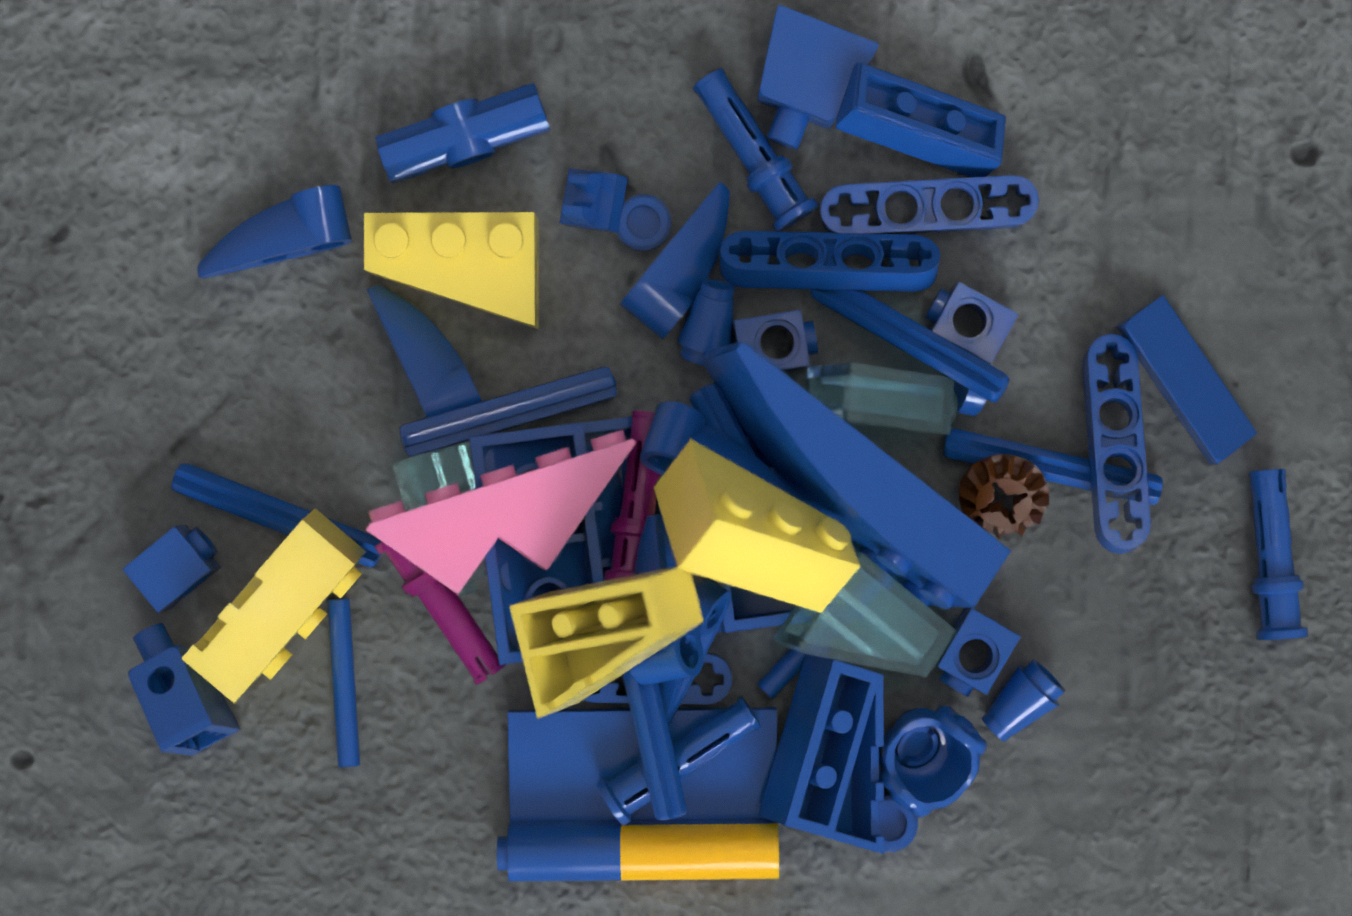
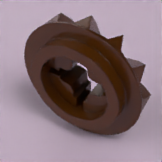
(1014, 476)

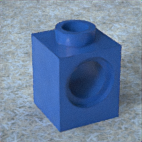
(995, 318)
(802, 334)
(173, 566)
(999, 643)

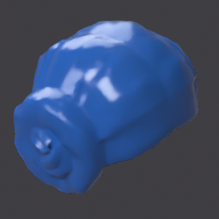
(930, 758)

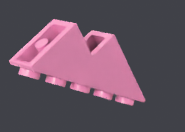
(526, 511)

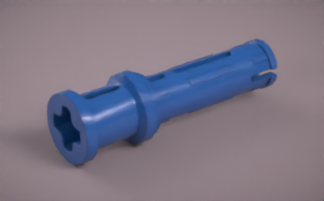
(767, 172)
(1277, 582)
(630, 790)

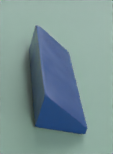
(921, 122)
(1187, 380)

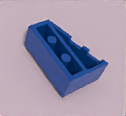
(830, 755)

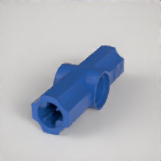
(462, 133)

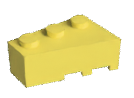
(461, 256)
(751, 532)
(277, 605)
(598, 631)

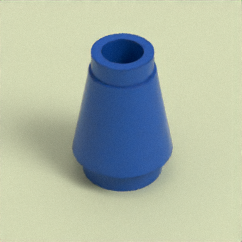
(709, 321)
(1023, 700)

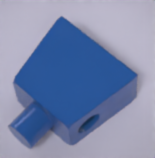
(807, 73)
(181, 715)

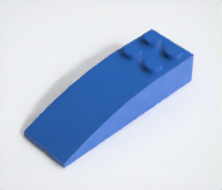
(844, 475)

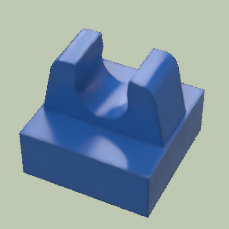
(593, 200)

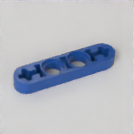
(927, 198)
(829, 269)
(1123, 443)

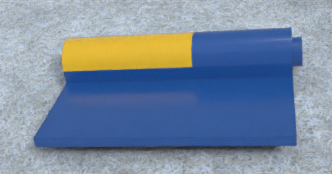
(569, 833)

